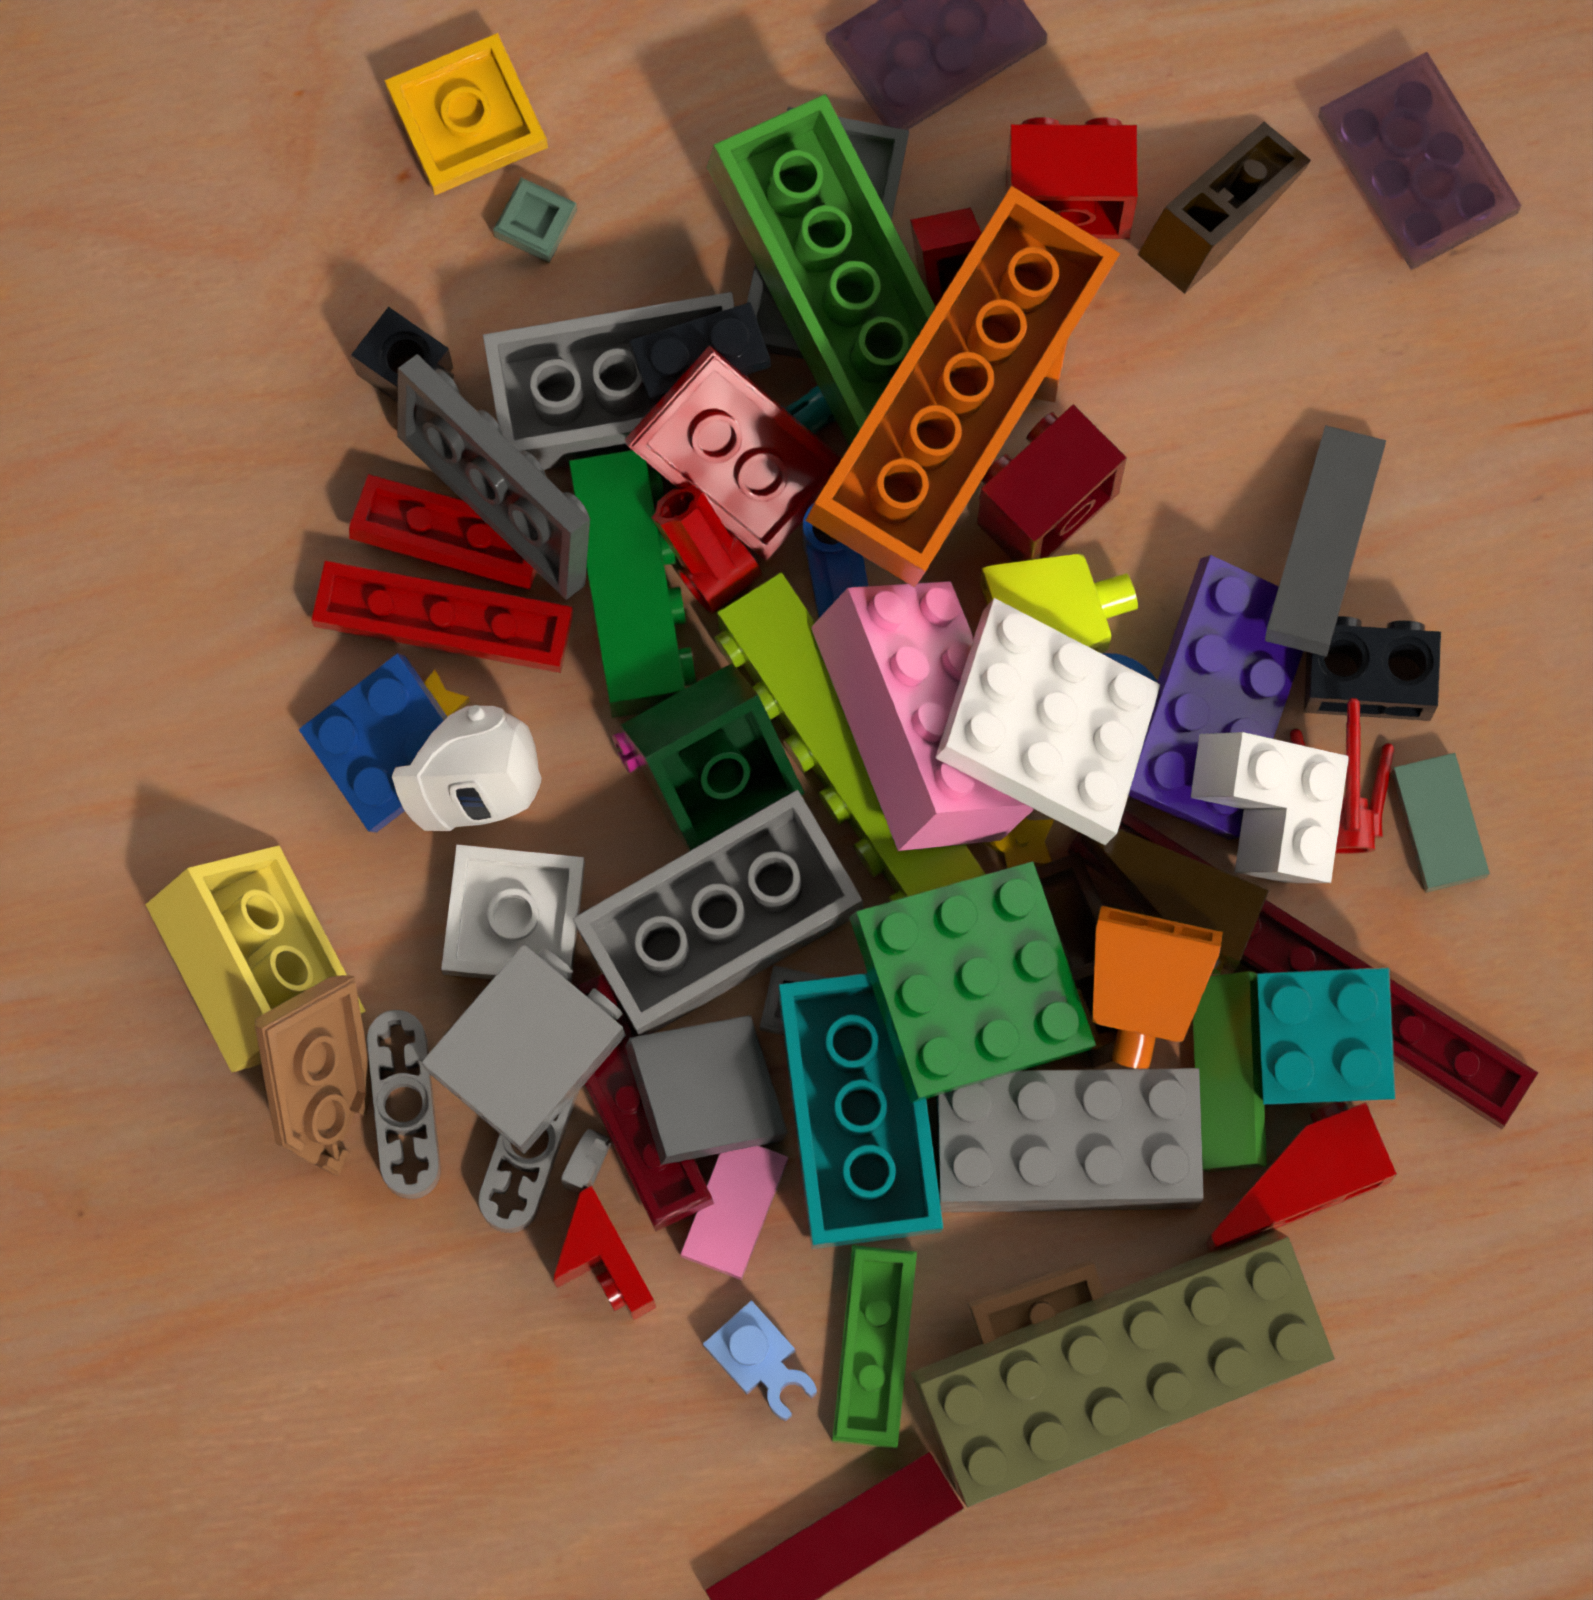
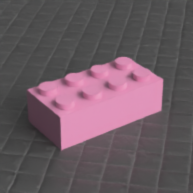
(896, 674)

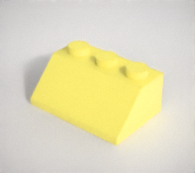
(243, 943)

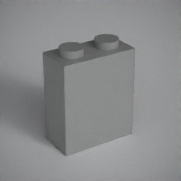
(526, 1046)

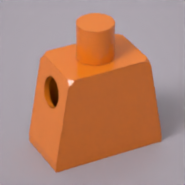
(1149, 979)

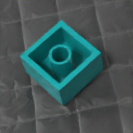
(1326, 1036)

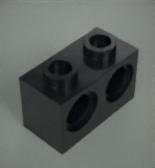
(1373, 683)

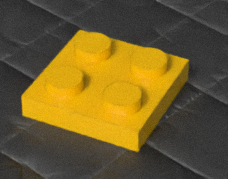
(466, 114)

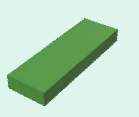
(1230, 1073)
(874, 1347)

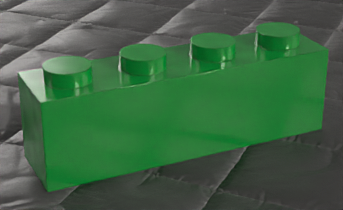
(629, 583)

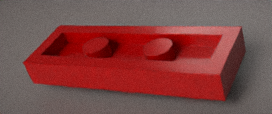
(435, 531)

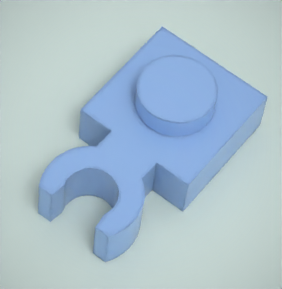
(754, 1353)

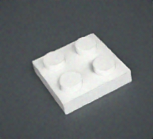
(507, 902)

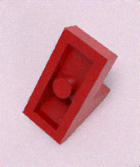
(595, 1242)

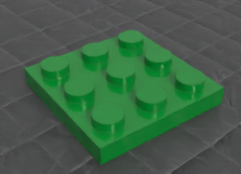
(972, 981)

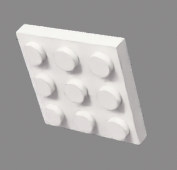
(1048, 721)

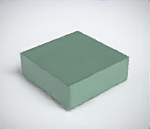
(535, 220)

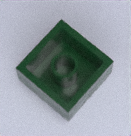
(711, 756)

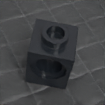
(389, 340)

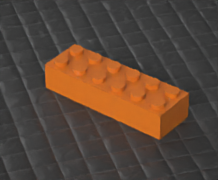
(962, 387)

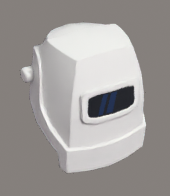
(470, 771)

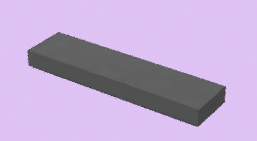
(1325, 541)

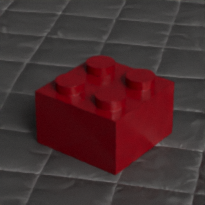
(1050, 486)

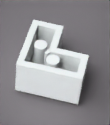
(1287, 799)

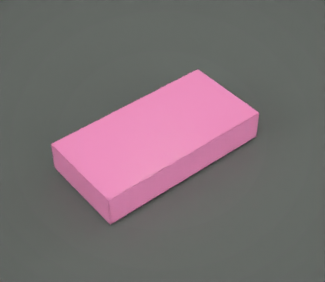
(742, 1195)

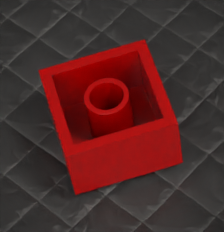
(1078, 171)

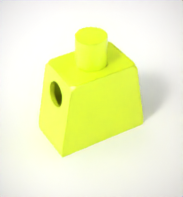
(1062, 596)

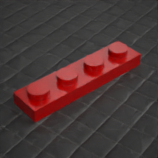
(442, 616)

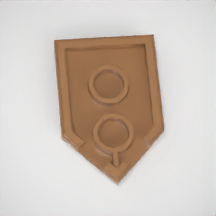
(316, 1070)

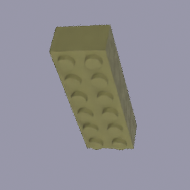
(1122, 1366)

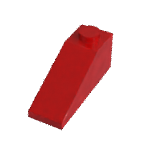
(1320, 1168)

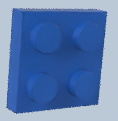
(371, 733)

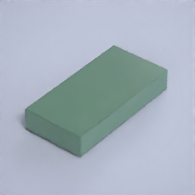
(1440, 822)

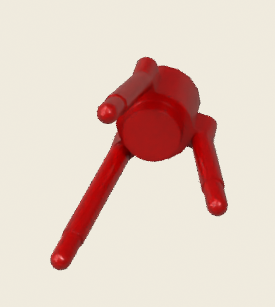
(1357, 824)

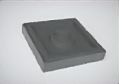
(706, 1089)

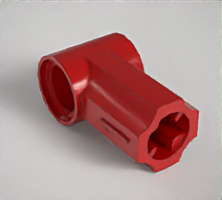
(711, 557)

